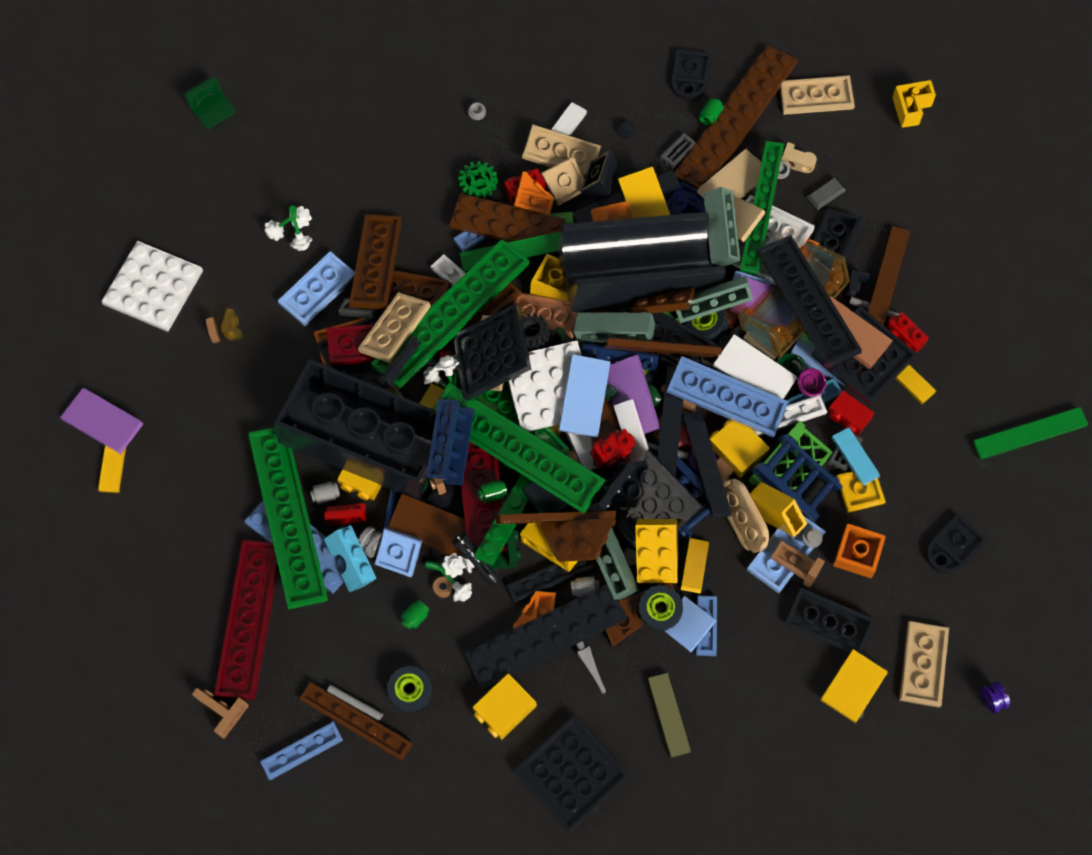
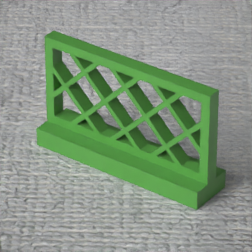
(796, 432)

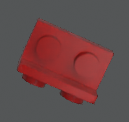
(346, 514)

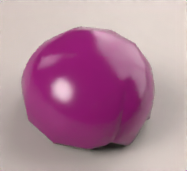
(811, 382)

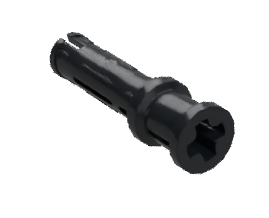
(394, 369)
(469, 553)

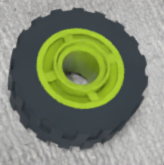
(712, 330)
(662, 595)
(412, 701)

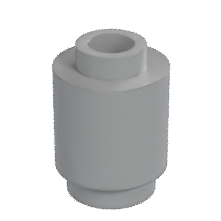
(325, 492)
(584, 585)

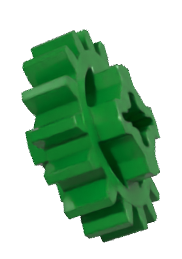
(478, 180)

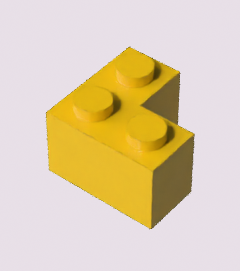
(910, 100)

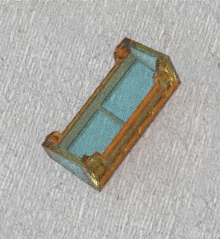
(773, 320)

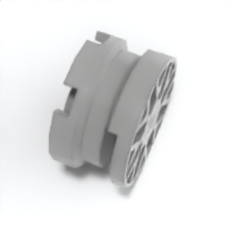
(370, 541)

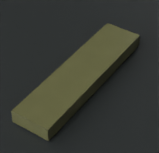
(669, 715)

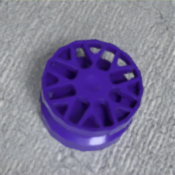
(995, 697)

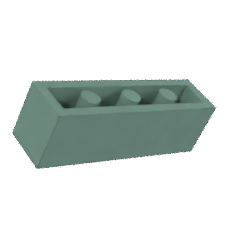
(722, 227)
(717, 299)
(601, 326)
(616, 569)

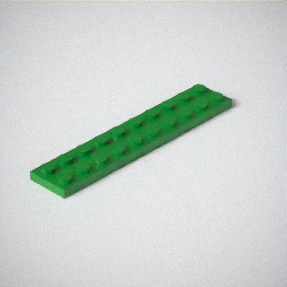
(459, 306)
(529, 454)
(287, 520)

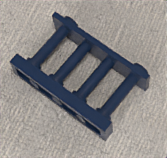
(592, 350)
(450, 442)
(766, 475)
(688, 478)

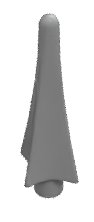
(587, 658)

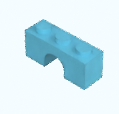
(358, 569)

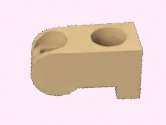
(799, 160)

